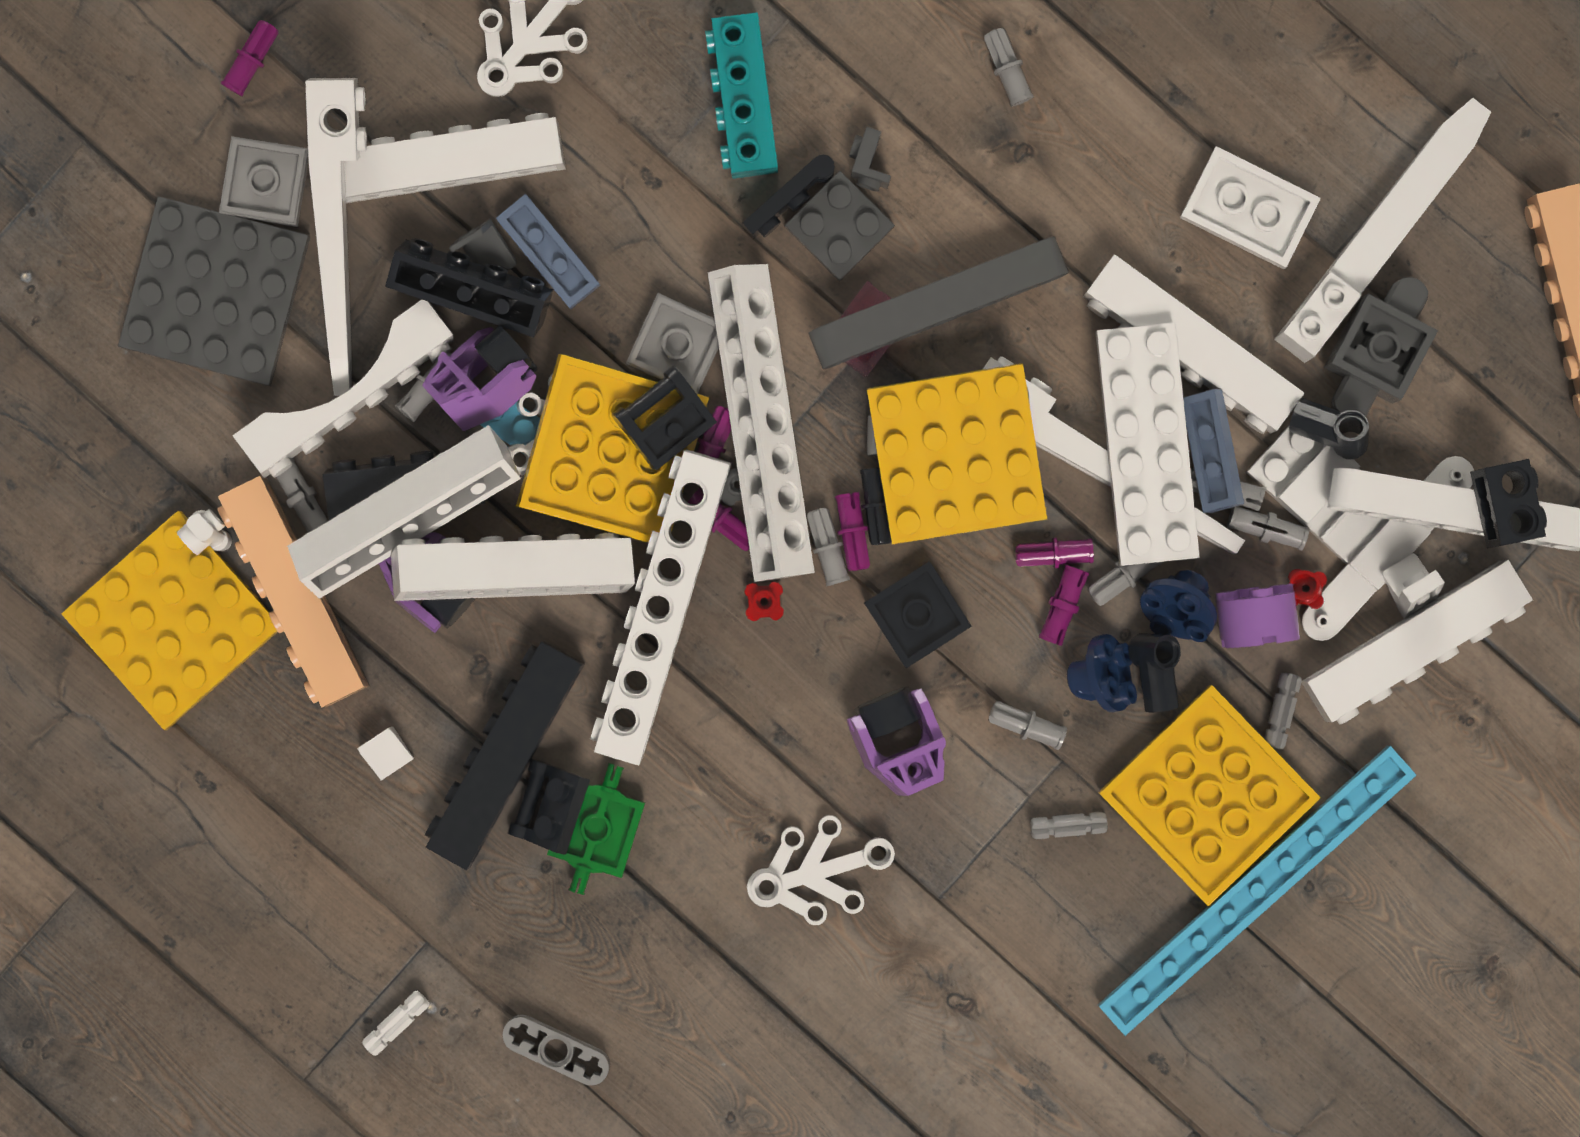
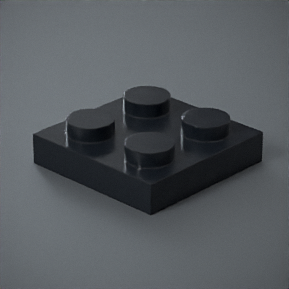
(917, 614)

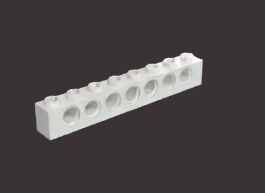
(761, 422)
(630, 742)

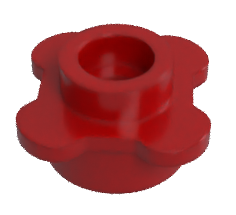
(1314, 581)
(756, 609)

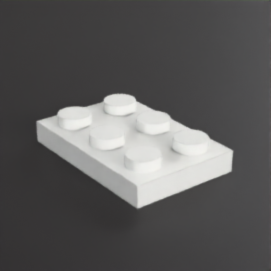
(1250, 208)

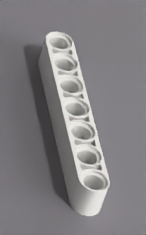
(1437, 506)

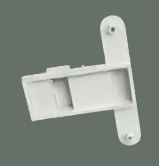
(1300, 478)

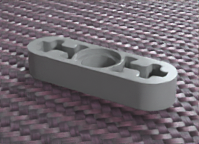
(571, 1042)

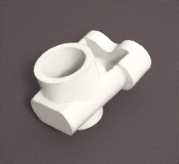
(204, 530)

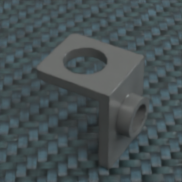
(485, 246)

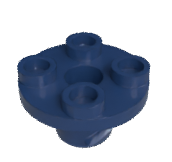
(1180, 606)
(1104, 674)

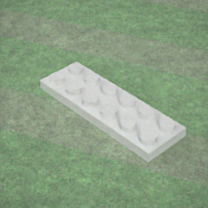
(1147, 444)

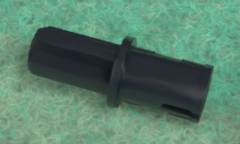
(875, 507)

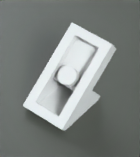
(1412, 584)

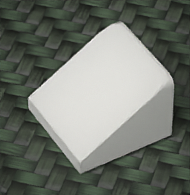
(386, 753)

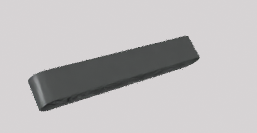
(938, 302)

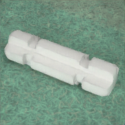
(395, 1023)

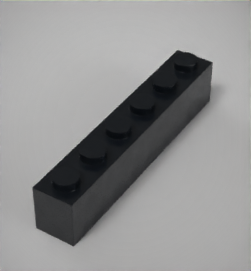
(504, 755)

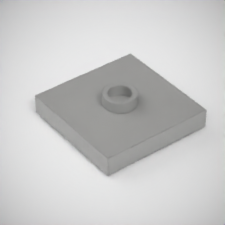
(264, 181)
(675, 338)

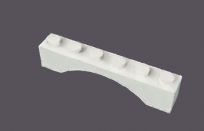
(279, 437)

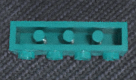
(743, 94)

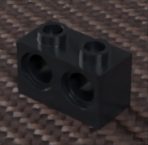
(1497, 505)

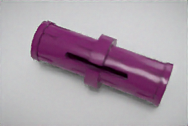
(1063, 605)

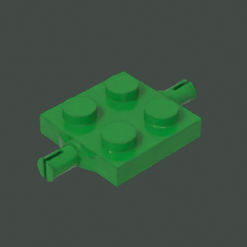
(602, 831)

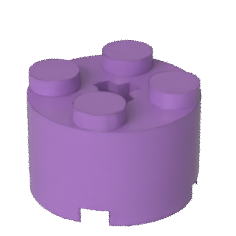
(1257, 616)

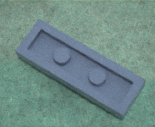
(548, 251)
(1212, 451)

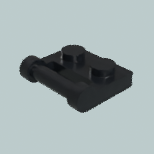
(671, 429)
(557, 810)

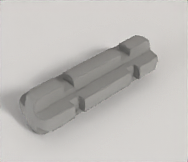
(1282, 710)
(1069, 825)

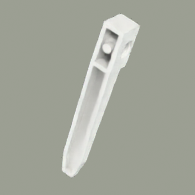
(327, 157)
(1382, 232)
(1087, 456)

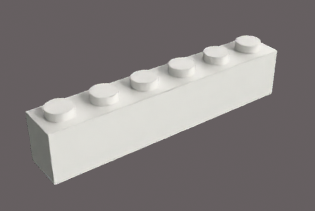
(455, 158)
(1203, 350)
(403, 511)
(512, 567)
(1417, 641)

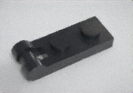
(790, 196)

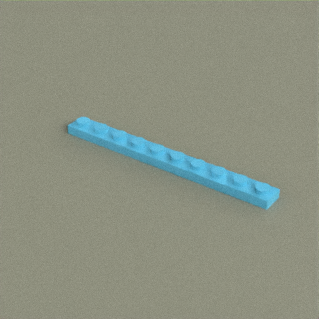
(1257, 890)

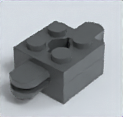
(1381, 347)

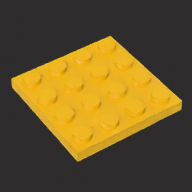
(957, 453)
(585, 463)
(171, 622)
(1209, 795)

